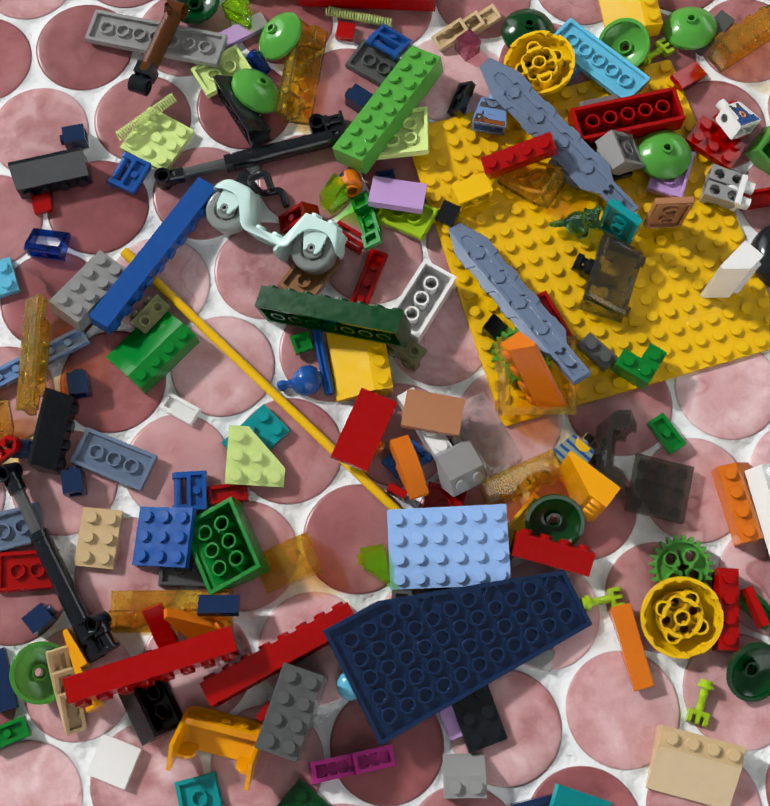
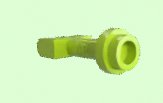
(660, 49)
(611, 598)
(698, 711)

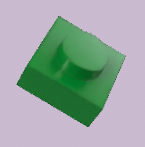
(301, 343)

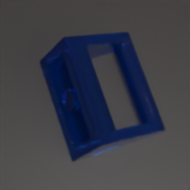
(46, 251)

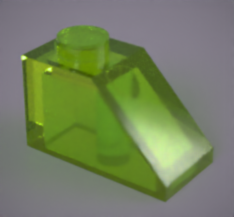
(238, 12)
(334, 194)
(375, 563)

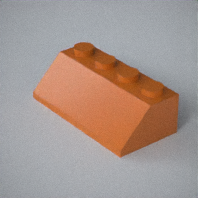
(532, 371)
(737, 503)

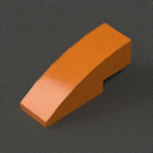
(408, 467)

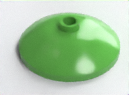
(690, 28)
(627, 32)
(280, 35)
(255, 90)
(664, 163)
(22, 675)

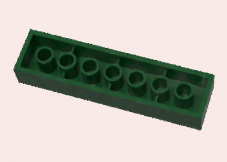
(334, 315)

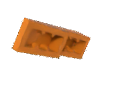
(631, 647)

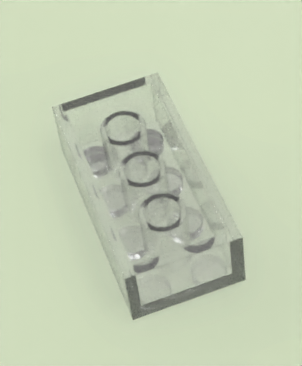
(488, 436)

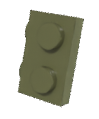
(149, 314)
(410, 355)

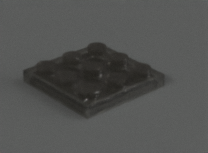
(659, 488)

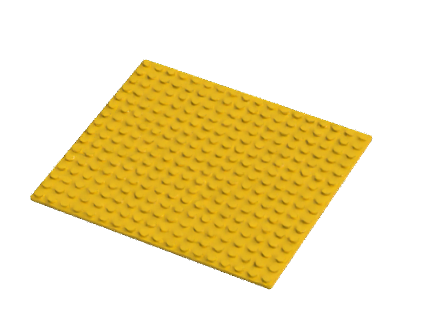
(666, 290)

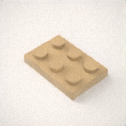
(98, 538)

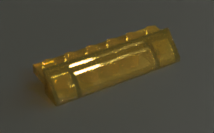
(302, 76)
(33, 355)
(128, 607)

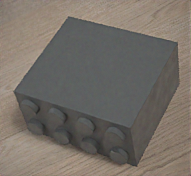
(291, 712)

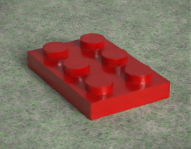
(714, 143)

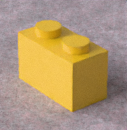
(471, 191)

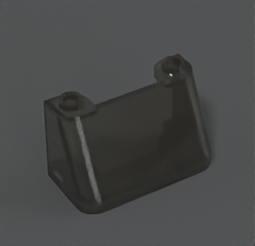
(612, 278)
(612, 429)

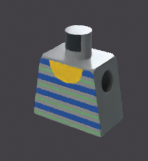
(580, 447)

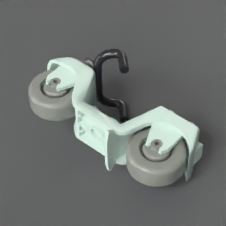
(310, 241)

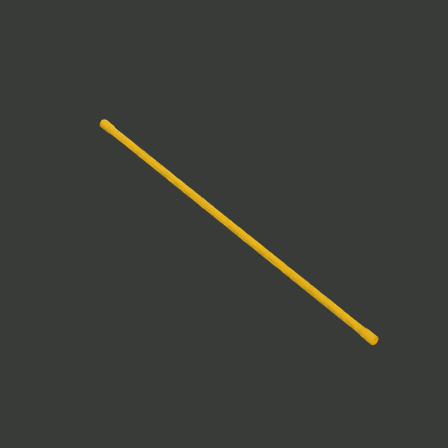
(128, 255)

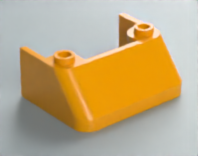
(219, 735)

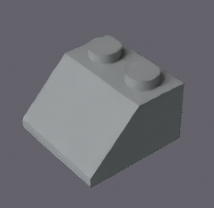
(620, 152)
(459, 468)
(464, 776)

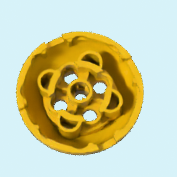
(535, 48)
(703, 626)

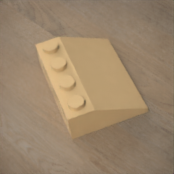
(694, 766)

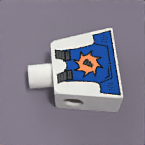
(736, 119)

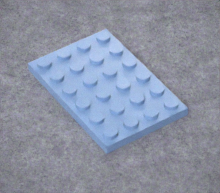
(447, 546)

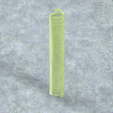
(354, 17)
(144, 114)

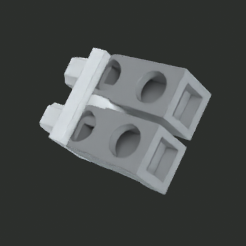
(727, 188)

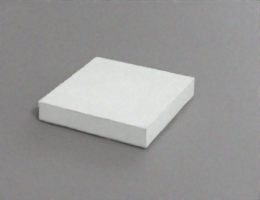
(114, 761)

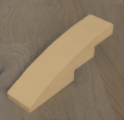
(475, 21)
(60, 667)

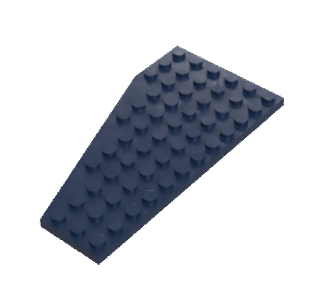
(440, 646)

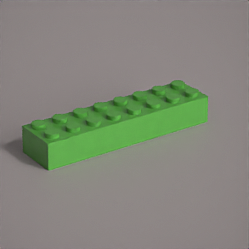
(388, 109)

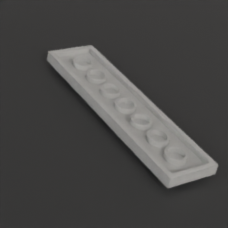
(136, 33)

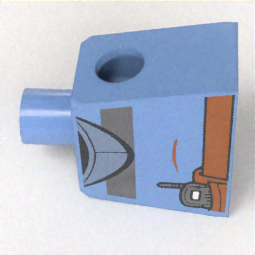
(489, 117)

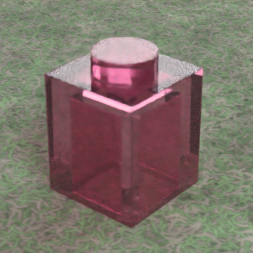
(468, 45)

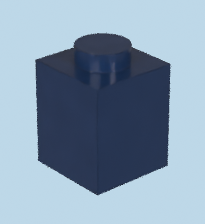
(357, 97)
(74, 137)
(79, 384)
(73, 482)
(40, 618)

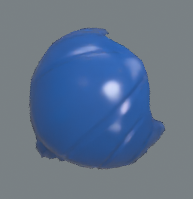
(304, 381)

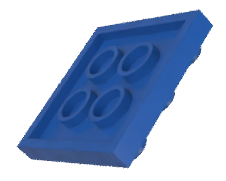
(164, 537)

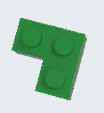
(639, 370)

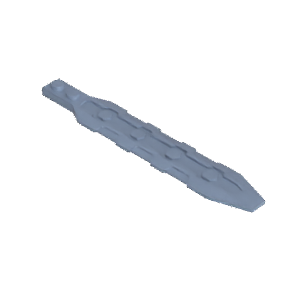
(538, 117)
(516, 299)

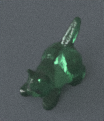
(579, 222)

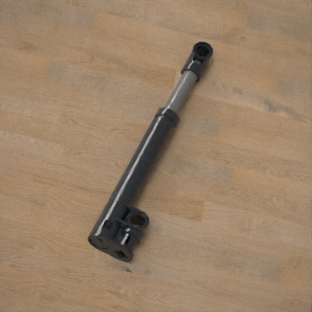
(320, 138)
(91, 630)

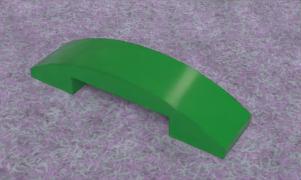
(368, 221)

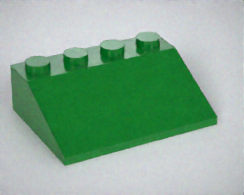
(154, 354)
(226, 547)

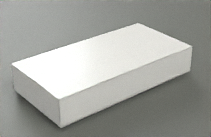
(180, 408)

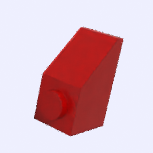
(293, 215)

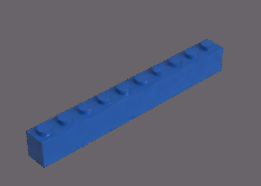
(152, 258)

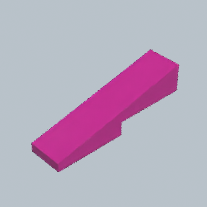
(351, 764)

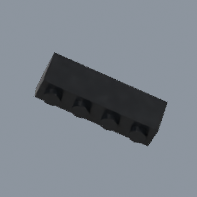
(247, 120)
(51, 172)
(53, 432)
(152, 711)

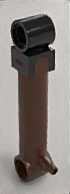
(146, 69)

